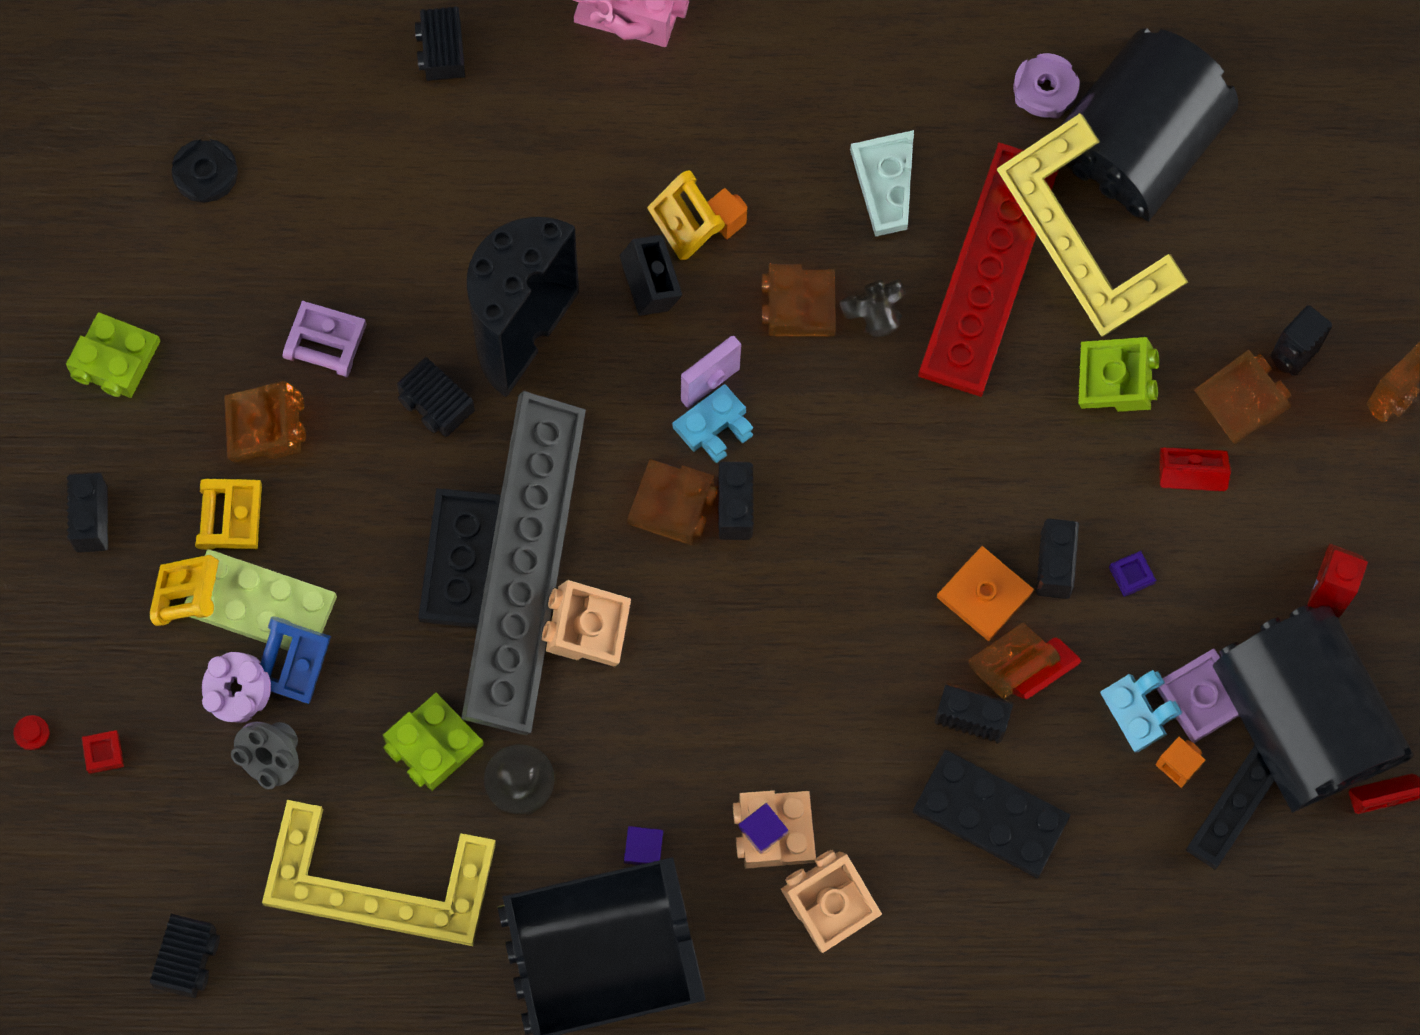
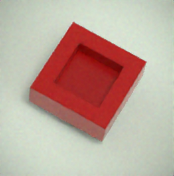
(102, 752)

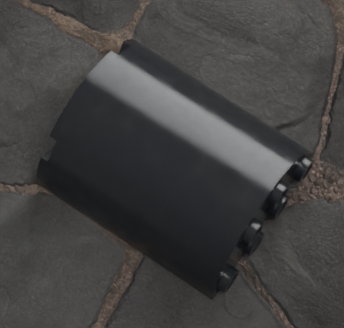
(1152, 119)
(518, 291)
(1311, 706)
(601, 949)

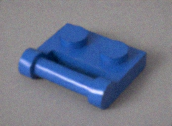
(302, 660)

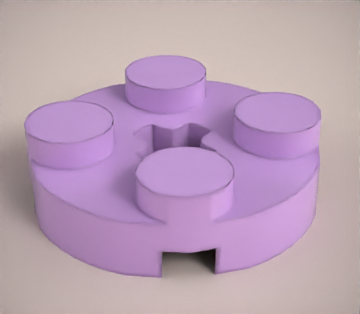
(1051, 102)
(217, 683)

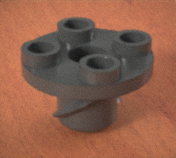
(267, 752)

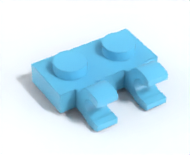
(709, 418)
(1133, 712)

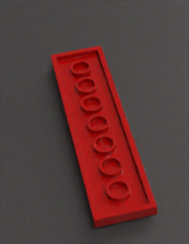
(982, 286)

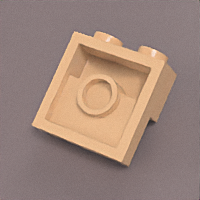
(586, 623)
(796, 815)
(830, 899)

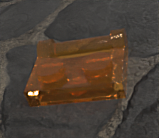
(1013, 659)

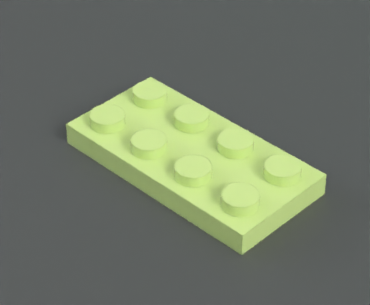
(251, 595)

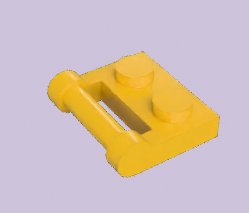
(677, 220)
(239, 518)
(180, 580)

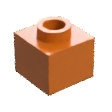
(731, 210)
(1181, 761)

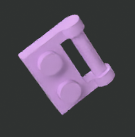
(327, 328)

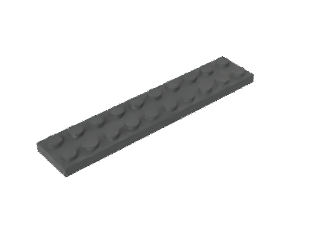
(523, 564)

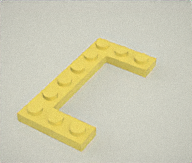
(1104, 305)
(295, 891)

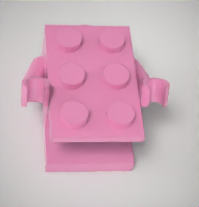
(632, 19)

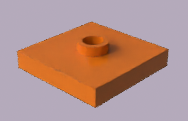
(985, 593)

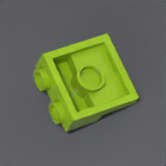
(112, 355)
(1118, 374)
(431, 742)

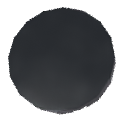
(204, 170)

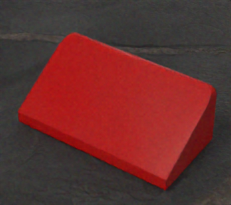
(1194, 469)
(1048, 674)
(1385, 793)

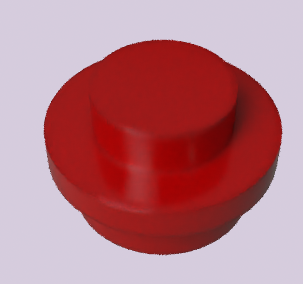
(31, 732)

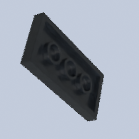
(458, 557)
(991, 813)

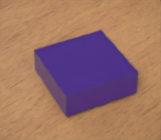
(1132, 573)
(763, 828)
(643, 845)

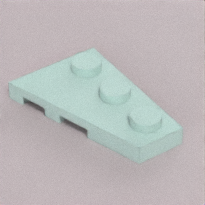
(885, 179)

